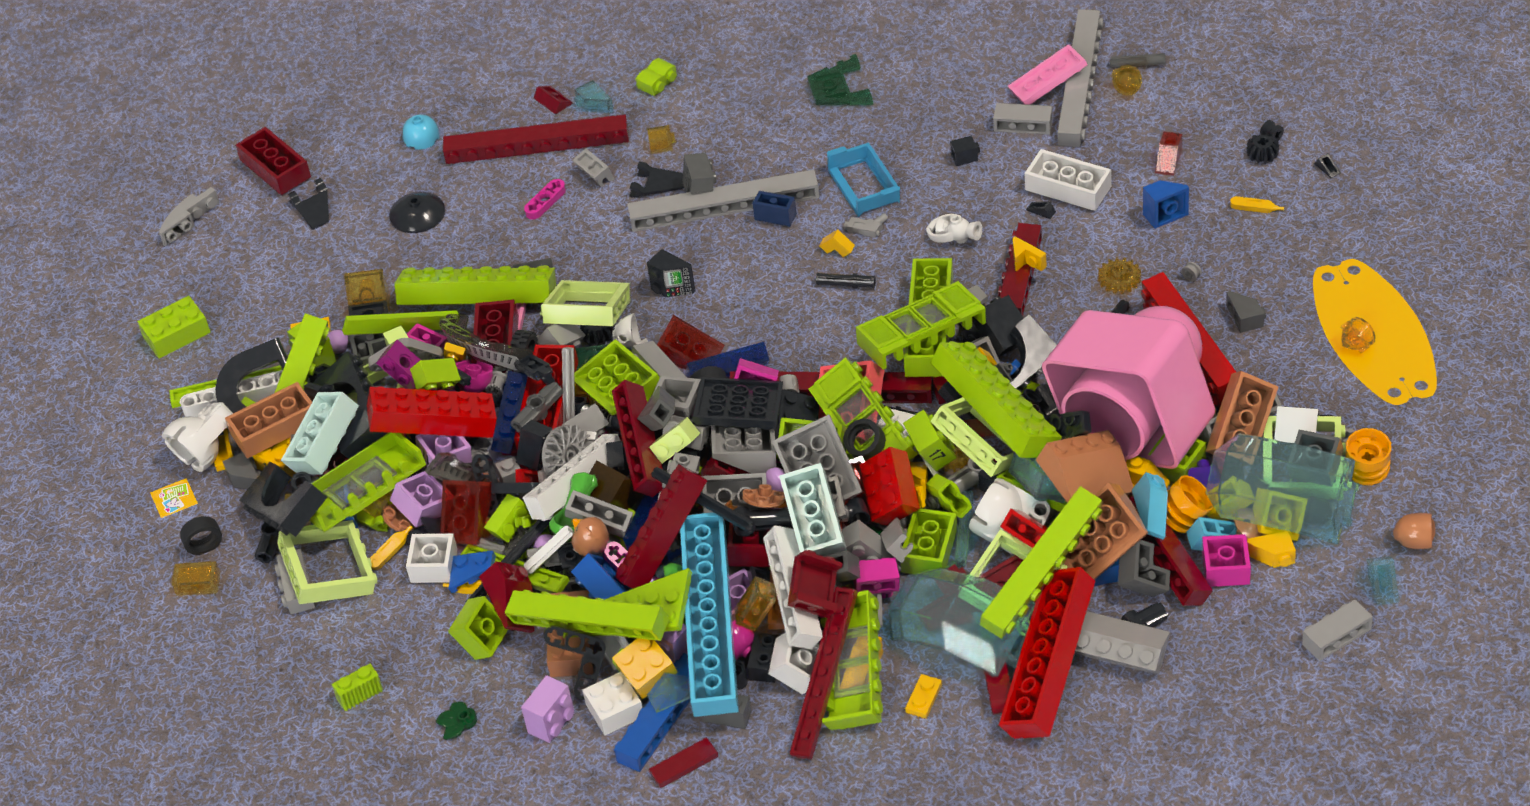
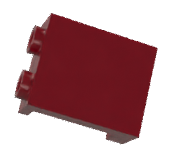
(813, 583)

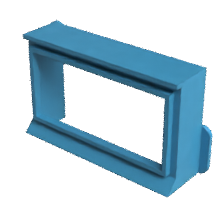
(843, 157)

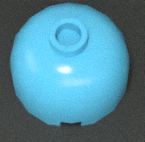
(420, 132)

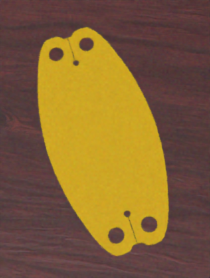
(1400, 340)

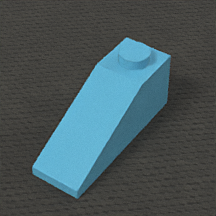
(1151, 501)
(1208, 527)

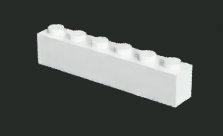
(553, 491)
(800, 626)

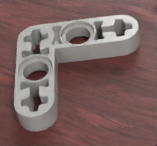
(421, 349)

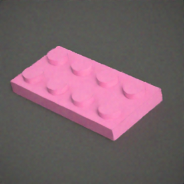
(1047, 75)

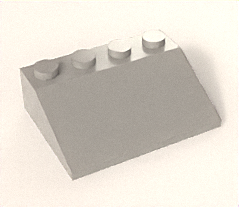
(815, 445)
(744, 448)

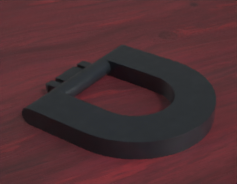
(244, 364)

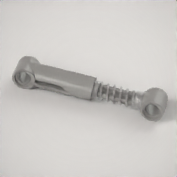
(964, 479)

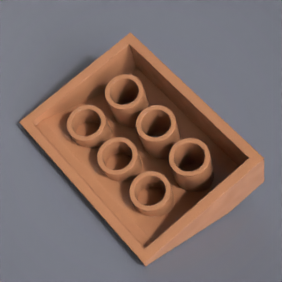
(1085, 462)
(1109, 535)

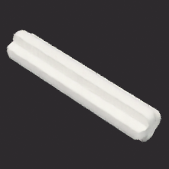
(548, 549)

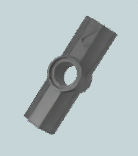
(537, 406)

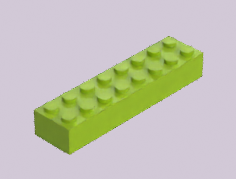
(926, 277)
(474, 285)
(994, 398)

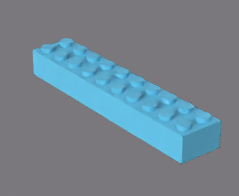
(709, 616)

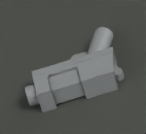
(866, 227)

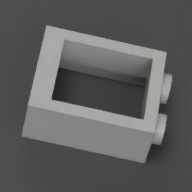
(674, 386)

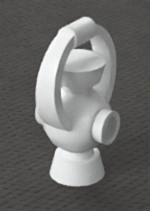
(953, 227)

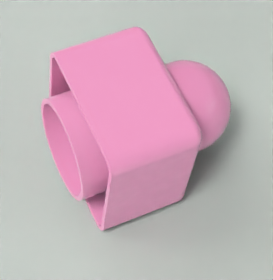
(1135, 380)

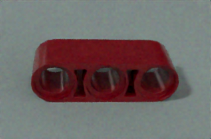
(998, 689)

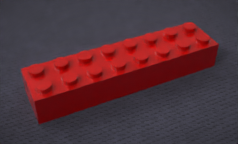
(1214, 365)
(1047, 654)

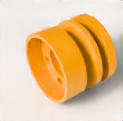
(1372, 455)
(1186, 503)

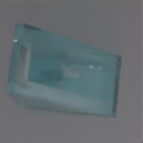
(669, 691)

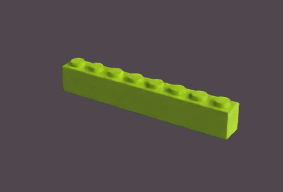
(1041, 562)
(588, 614)

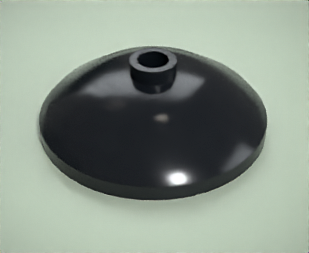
(417, 212)

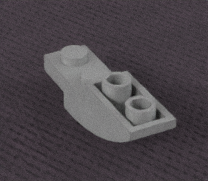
(183, 215)

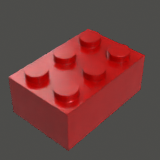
(889, 486)

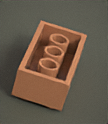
(1242, 409)
(269, 420)
(562, 661)

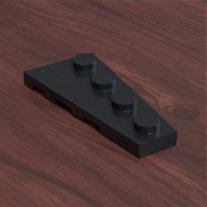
(1070, 423)

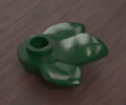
(456, 720)

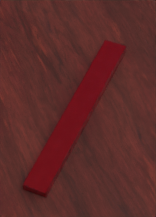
(823, 675)

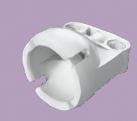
(197, 436)
(996, 505)

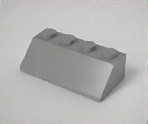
(1122, 643)

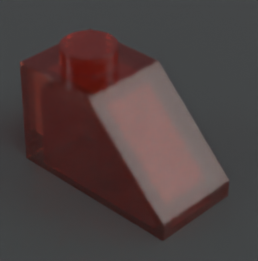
(1169, 153)

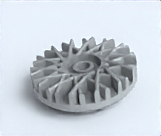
(563, 445)

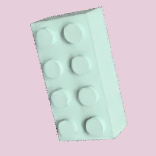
(320, 433)
(813, 510)

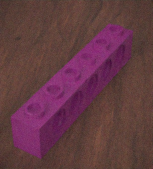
(397, 363)

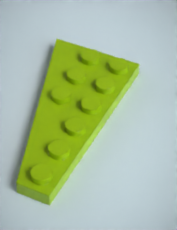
(668, 592)

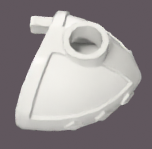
(624, 333)

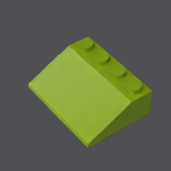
(609, 369)

